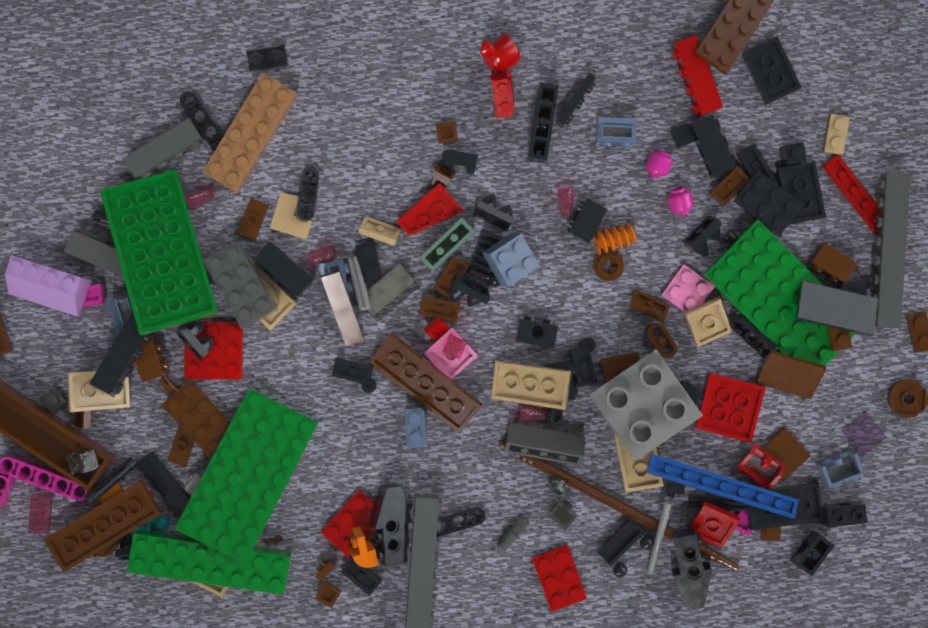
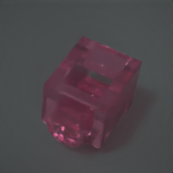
(454, 346)

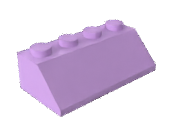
(46, 285)

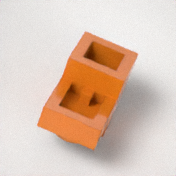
(361, 550)

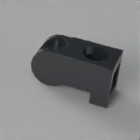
(459, 159)

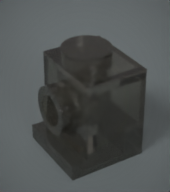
(82, 461)

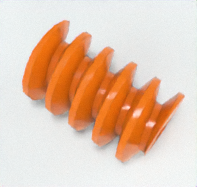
(614, 237)

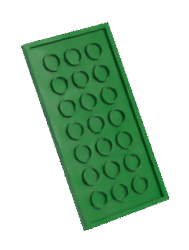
(158, 252)
(764, 286)
(246, 476)

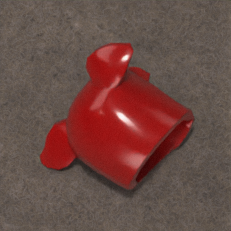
(500, 54)

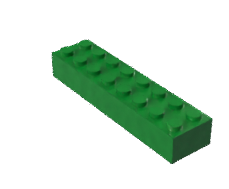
(193, 561)

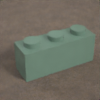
(447, 245)

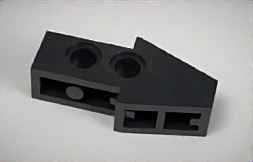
(542, 123)
(390, 506)
(691, 584)

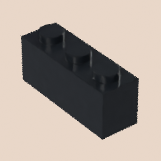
(713, 146)
(284, 270)

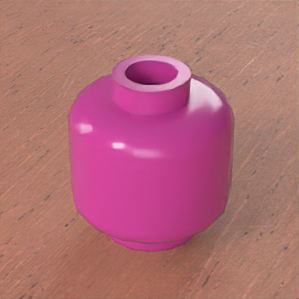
(658, 163)
(680, 201)

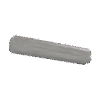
(358, 282)

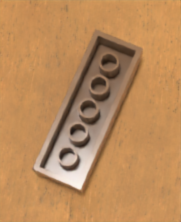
(250, 133)

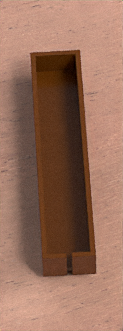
(48, 436)

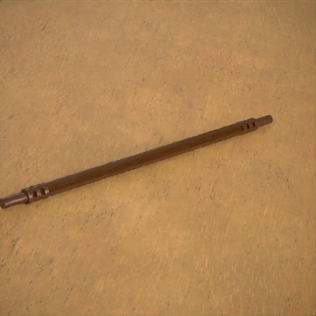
(616, 504)

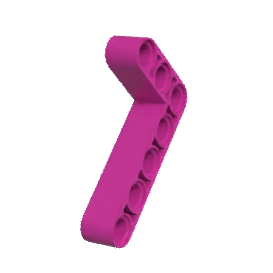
(35, 478)

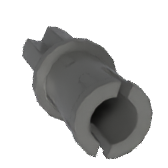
(513, 533)

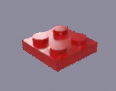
(714, 524)

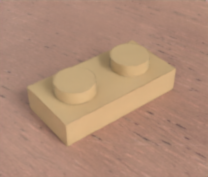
(836, 134)
(379, 230)

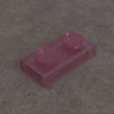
(40, 513)

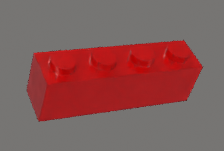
(697, 76)

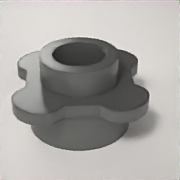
(558, 486)

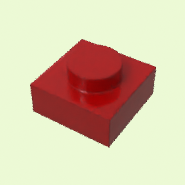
(436, 328)

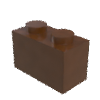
(832, 263)
(152, 363)

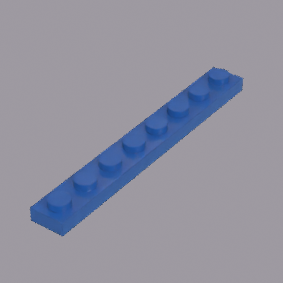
(722, 486)

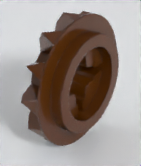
(615, 272)

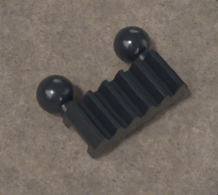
(479, 266)
(620, 542)

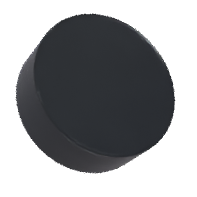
(553, 416)

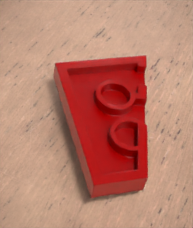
(430, 209)

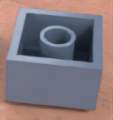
(510, 259)

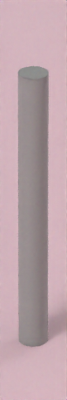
(659, 537)

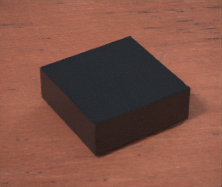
(682, 136)

